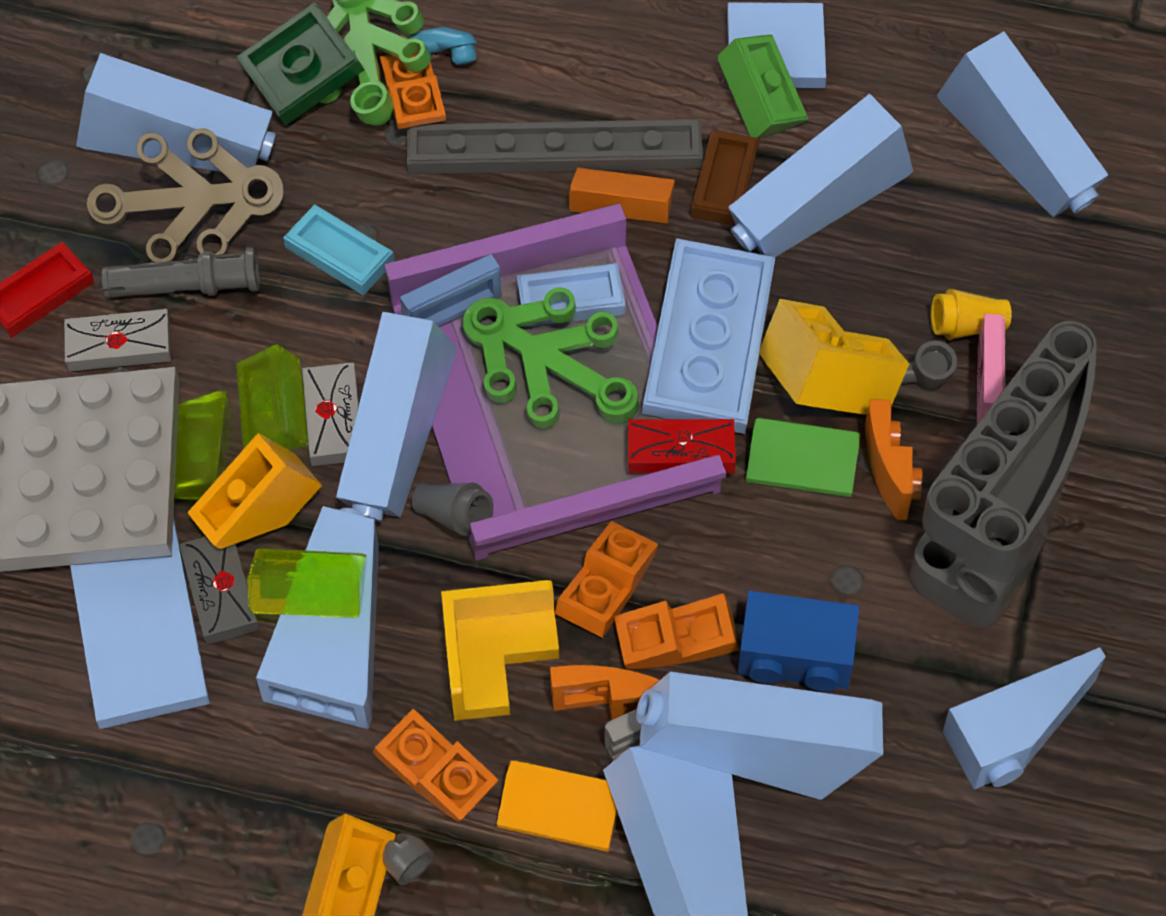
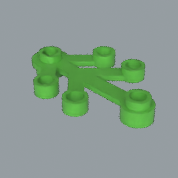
(371, 98)
(545, 352)

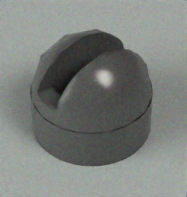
(407, 857)

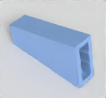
(132, 101)
(1022, 126)
(823, 180)
(395, 414)
(328, 661)
(762, 731)
(680, 833)

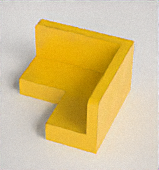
(827, 365)
(490, 630)

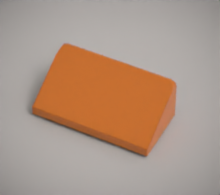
(640, 196)

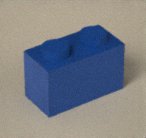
(798, 641)

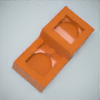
(678, 635)
(597, 685)

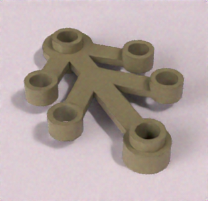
(195, 195)

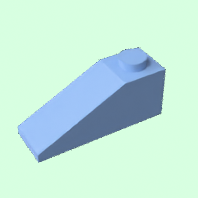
(1007, 727)

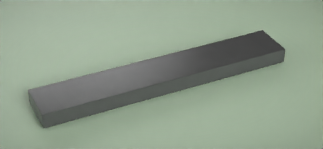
(554, 146)

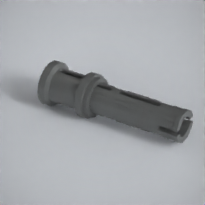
(206, 274)

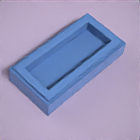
(455, 292)

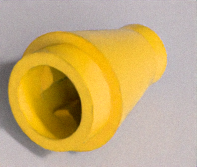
(962, 313)

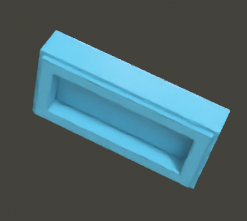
(338, 249)

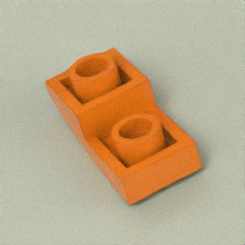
(414, 93)
(889, 461)
(607, 579)
(434, 767)

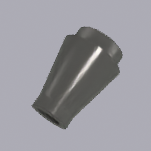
(453, 504)

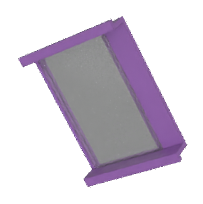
(579, 466)

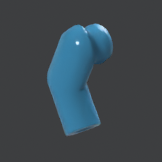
(447, 39)

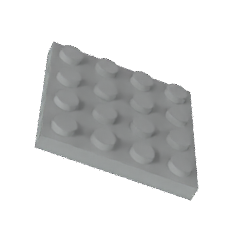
(88, 468)

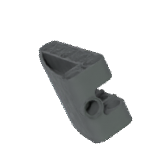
(1005, 505)

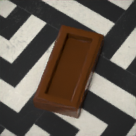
(724, 175)

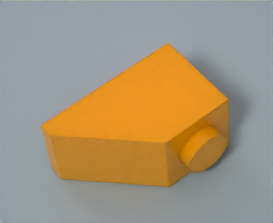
(254, 494)

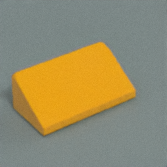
(557, 806)
(348, 869)

